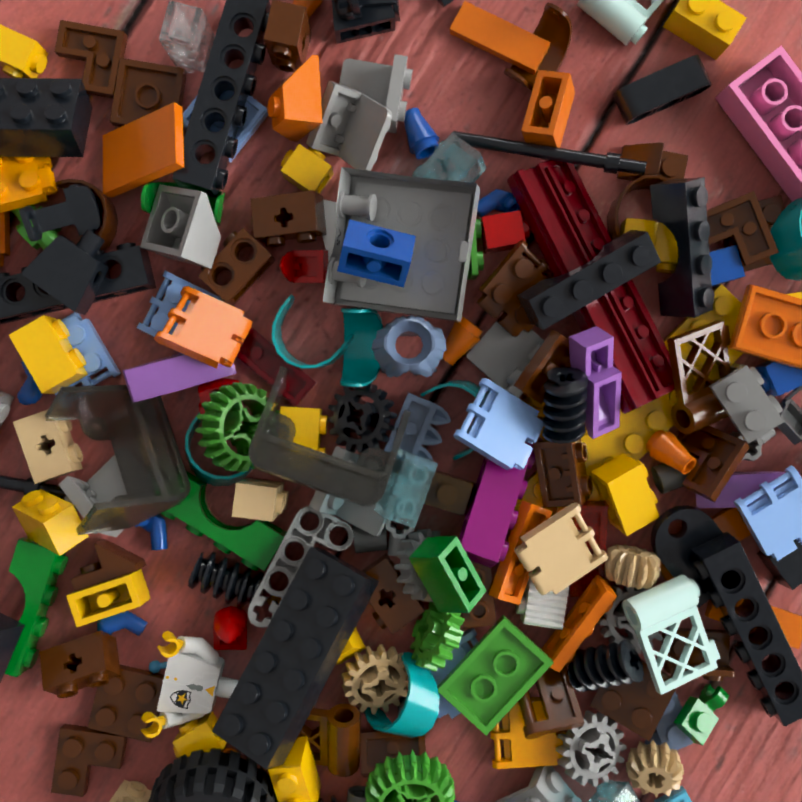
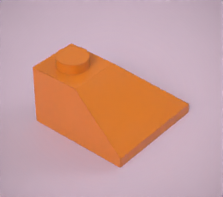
(297, 102)

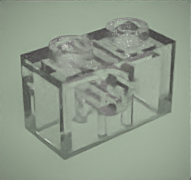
(186, 36)

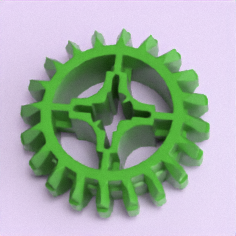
(224, 419)
(410, 780)

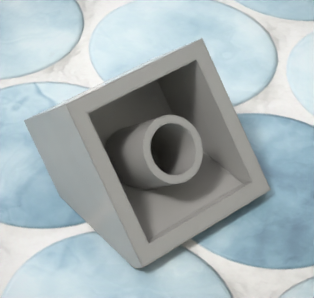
(182, 227)

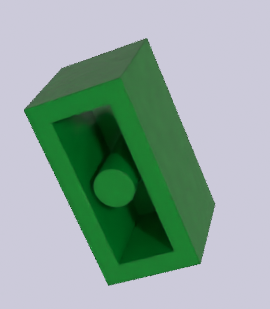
(448, 574)

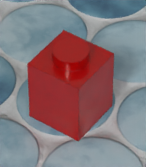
(503, 231)

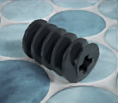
(565, 405)
(224, 580)
(605, 666)

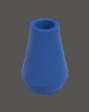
(420, 135)

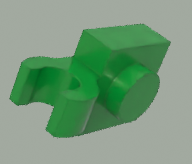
(697, 714)

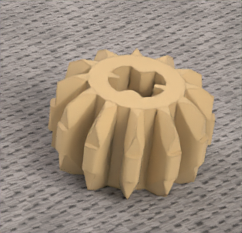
(632, 566)
(654, 768)

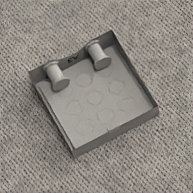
(432, 210)

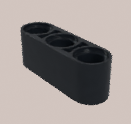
(662, 89)

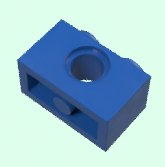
(376, 253)

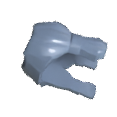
(424, 363)

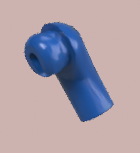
(497, 200)
(120, 621)

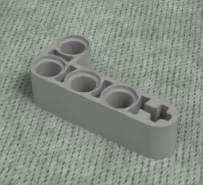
(282, 564)

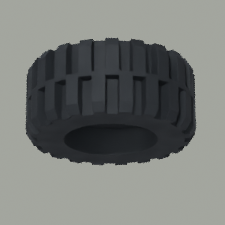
(213, 778)

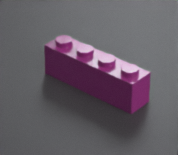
(493, 511)

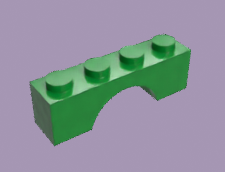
(253, 542)
(38, 574)

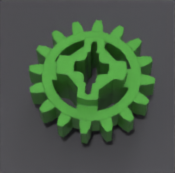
(436, 638)

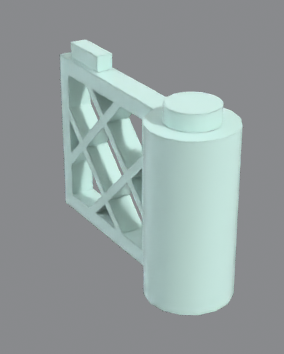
(620, 17)
(665, 607)

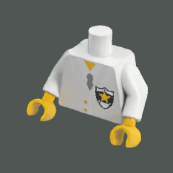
(189, 683)

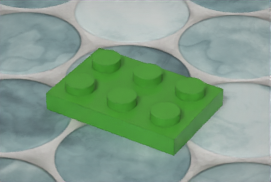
(494, 675)

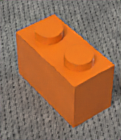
(548, 108)

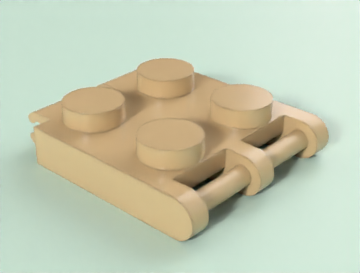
(558, 551)

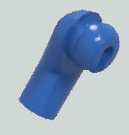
(29, 391)
(158, 532)

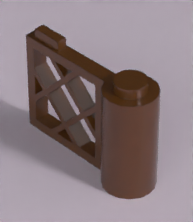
(698, 406)
(338, 738)

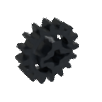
(349, 414)

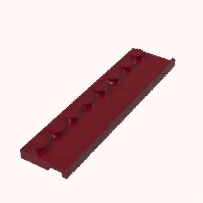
(571, 236)

